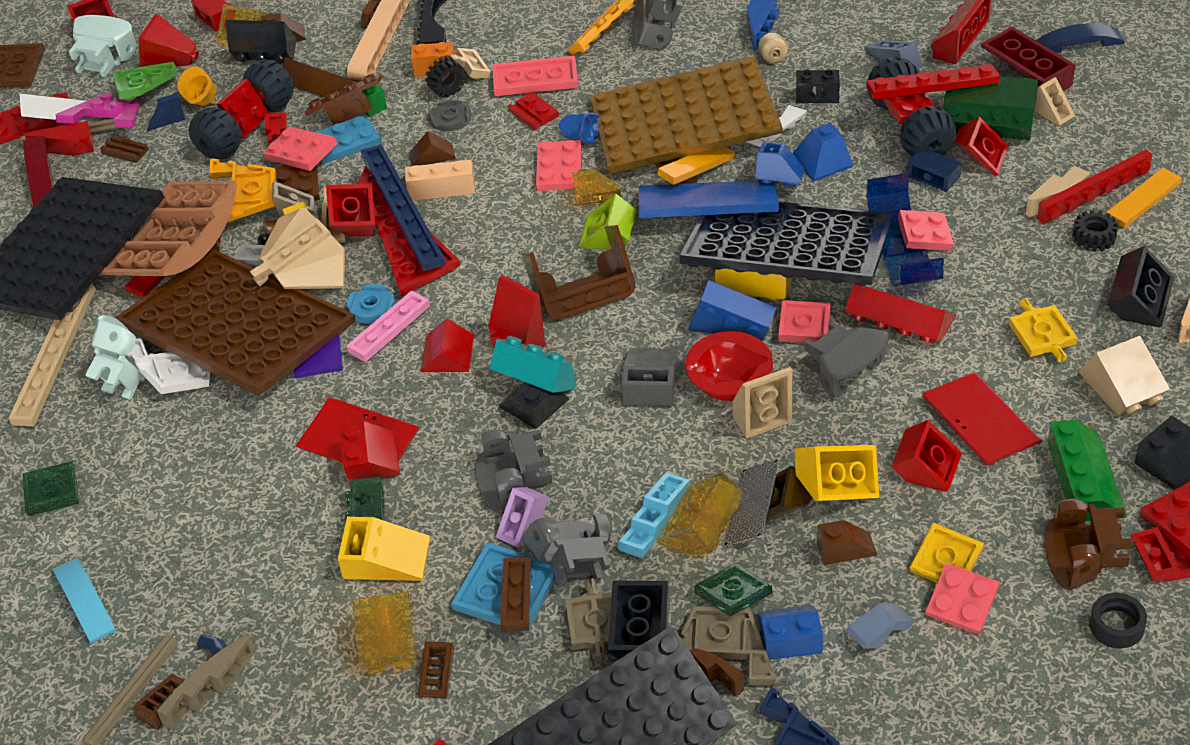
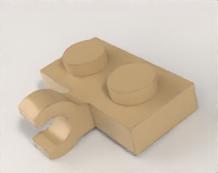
(472, 63)

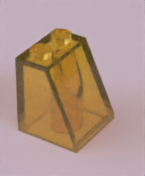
(385, 631)

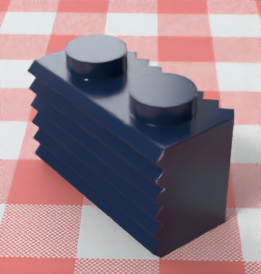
(934, 170)

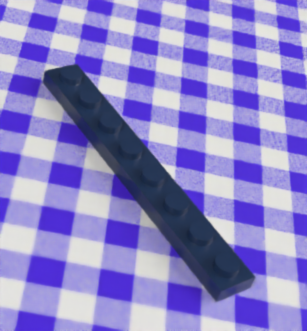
(402, 208)

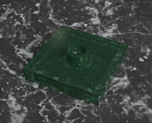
(50, 488)
(733, 589)

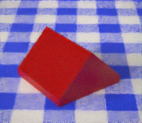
(447, 349)

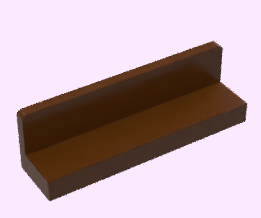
(314, 79)

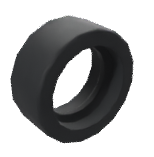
(1113, 637)

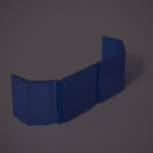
(904, 264)

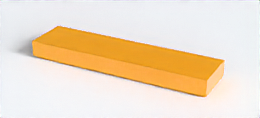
(694, 164)
(1144, 197)

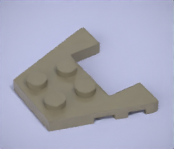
(729, 639)

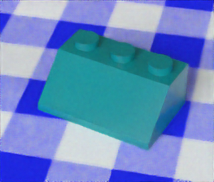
(533, 365)

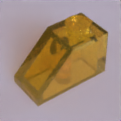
(593, 187)

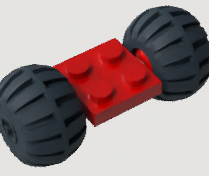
(922, 123)
(220, 128)

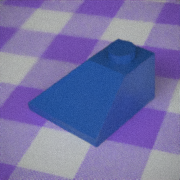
(823, 152)

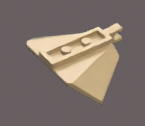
(301, 254)

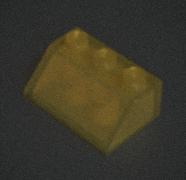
(701, 516)

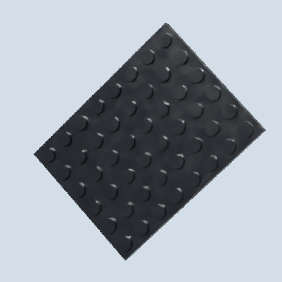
(793, 242)
(68, 243)

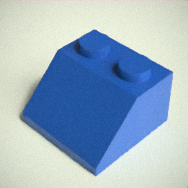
(791, 632)

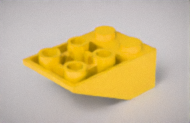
(382, 551)

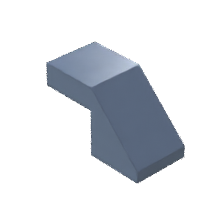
(877, 624)

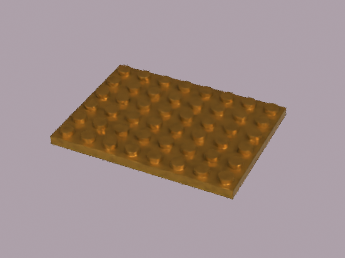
(684, 114)

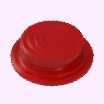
(726, 361)

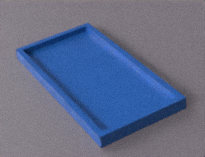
(707, 199)

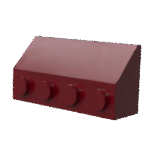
(1030, 57)

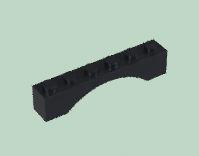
(429, 30)

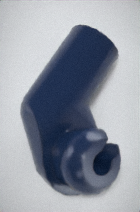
(211, 643)

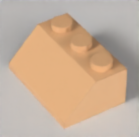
(440, 180)

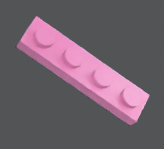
(388, 326)

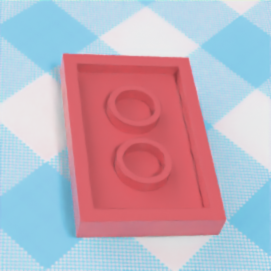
(299, 148)
(556, 164)

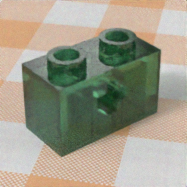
(366, 498)

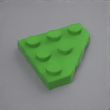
(143, 79)

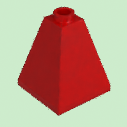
(164, 43)

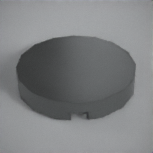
(444, 120)

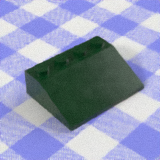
(1003, 106)

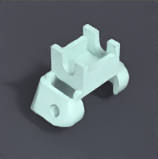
(93, 41)
(112, 344)

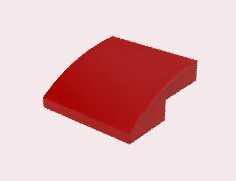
(1161, 556)

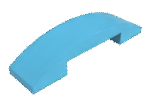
(84, 600)

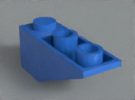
(761, 18)

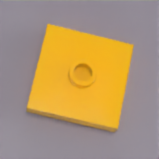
(944, 547)

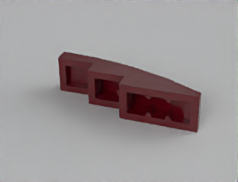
(37, 168)

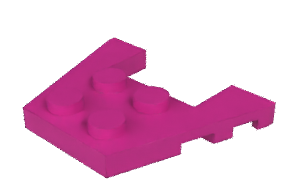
(103, 106)

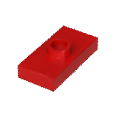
(143, 285)

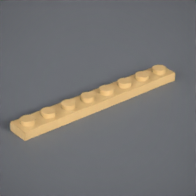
(49, 363)

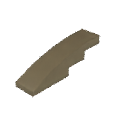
(212, 676)

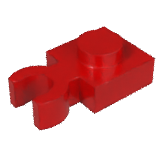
(275, 125)

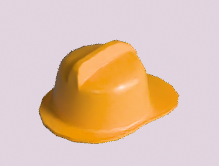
(197, 86)

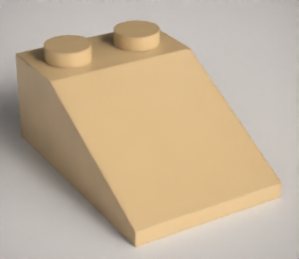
(764, 403)

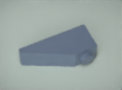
(888, 48)

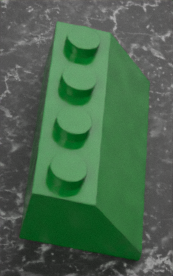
(1083, 465)

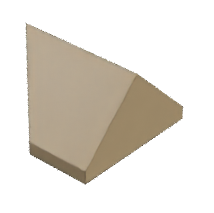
(1053, 103)

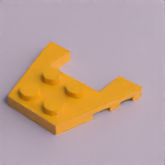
(253, 186)

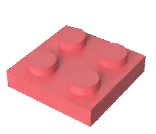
(925, 230)
(803, 321)
(962, 598)

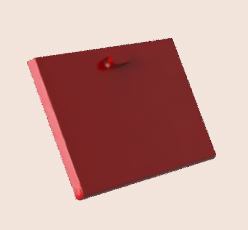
(981, 418)
(323, 433)

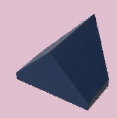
(167, 112)

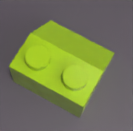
(612, 212)

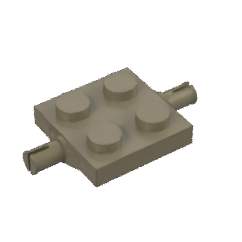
(590, 620)

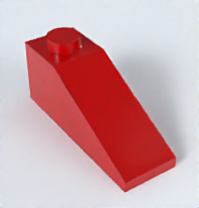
(66, 139)

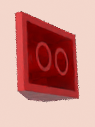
(516, 314)

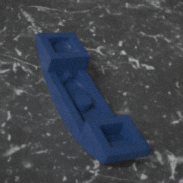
(1081, 34)

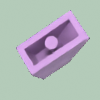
(521, 510)

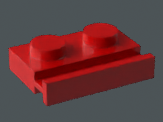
(533, 110)

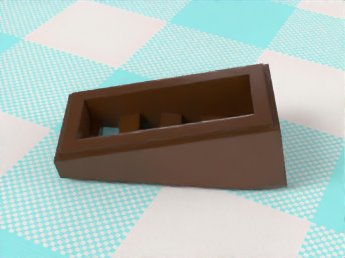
(438, 649)
(143, 707)

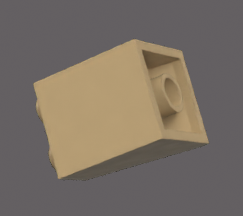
(1126, 376)

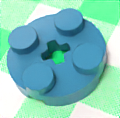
(360, 303)

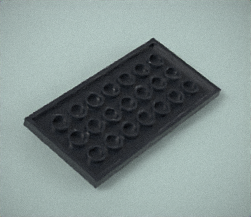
(640, 699)

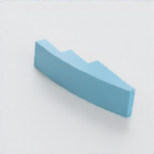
(654, 515)

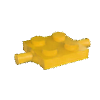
(1042, 330)

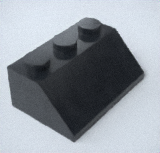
(260, 40)
(1141, 288)
(636, 614)

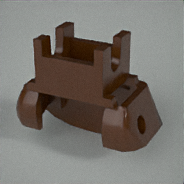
(1080, 550)

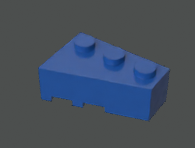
(728, 310)

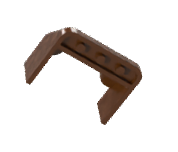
(610, 284)

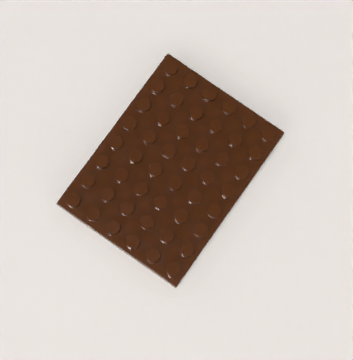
(233, 325)

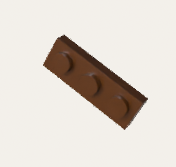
(516, 594)

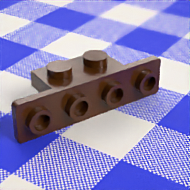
(347, 103)

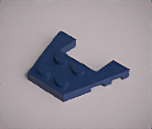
(797, 728)

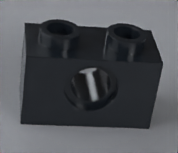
(817, 86)

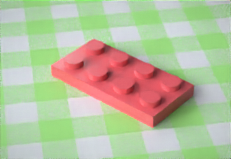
(535, 76)

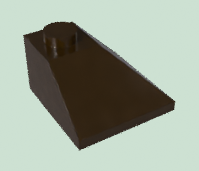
(787, 494)

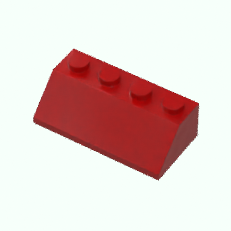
(961, 30)
(899, 312)

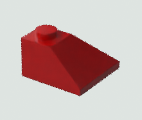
(982, 145)

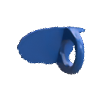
(580, 127)

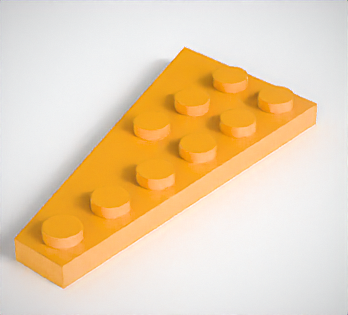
(599, 25)

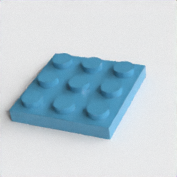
(482, 588)

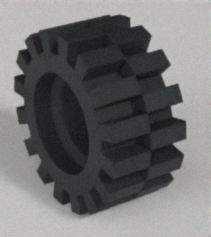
(453, 81)
(1091, 239)

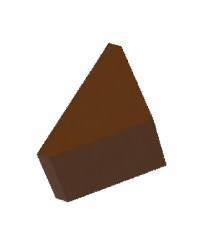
(431, 150)

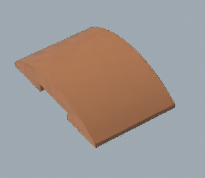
(178, 230)

